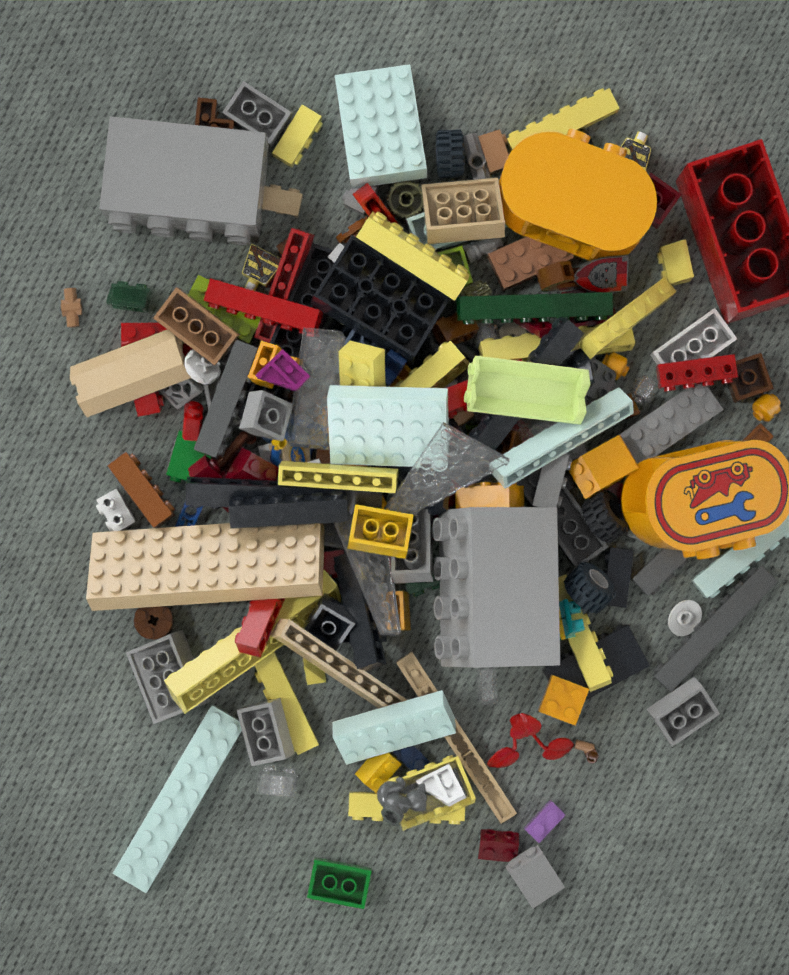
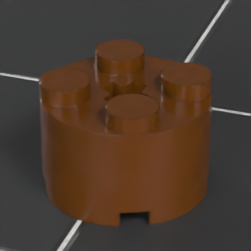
(150, 631)

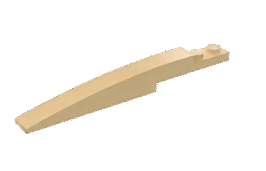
(461, 744)

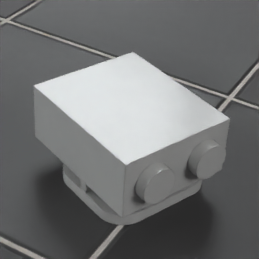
(534, 876)

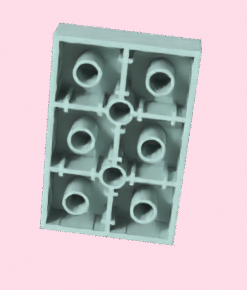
(381, 126)
(383, 423)

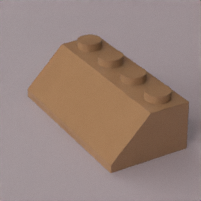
(196, 326)

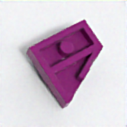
(283, 372)

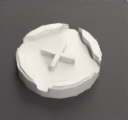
(200, 368)

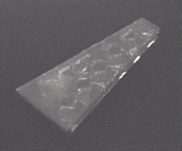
(376, 582)

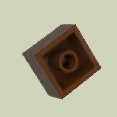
(751, 379)

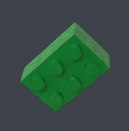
(339, 883)

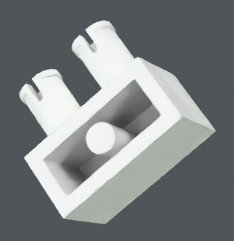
(116, 511)

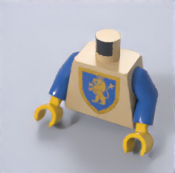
(283, 451)

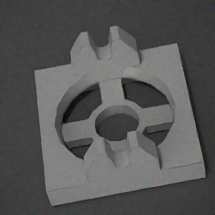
(178, 401)

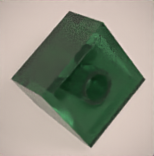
(129, 297)

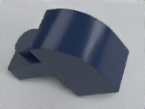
(393, 366)

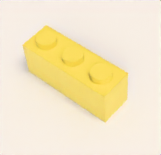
(297, 136)

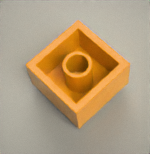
(563, 700)

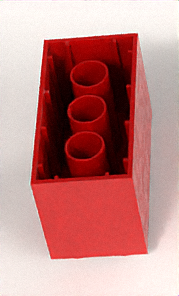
(739, 229)

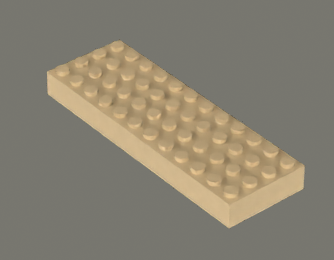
(204, 565)

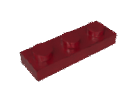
(535, 327)

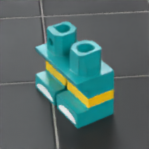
(566, 625)

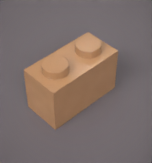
(494, 150)

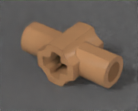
(71, 307)

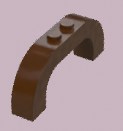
(557, 277)

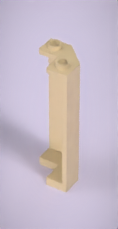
(129, 372)

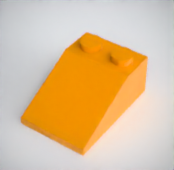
(603, 467)

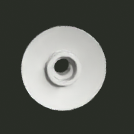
(684, 617)

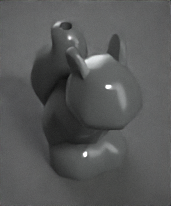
(396, 805)

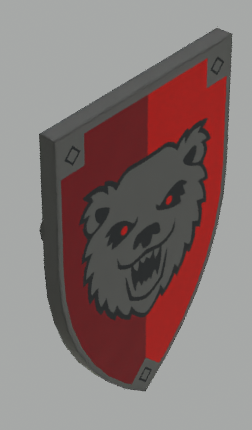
(604, 274)

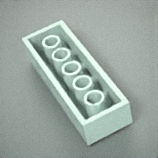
(394, 727)

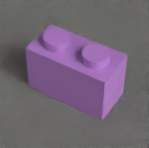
(544, 821)

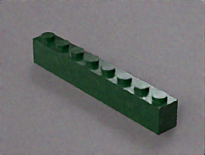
(534, 306)

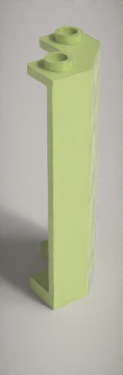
(527, 390)

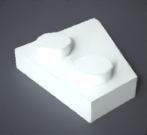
(443, 785)

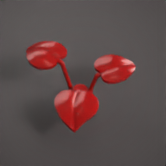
(523, 726)

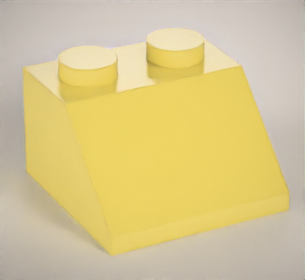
(675, 263)

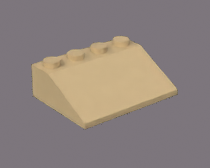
(463, 211)

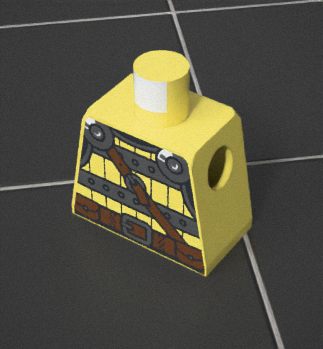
(637, 150)
(259, 267)

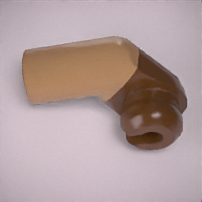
(589, 750)

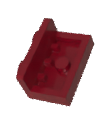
(498, 845)

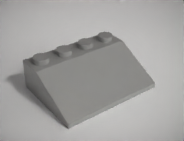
(153, 665)

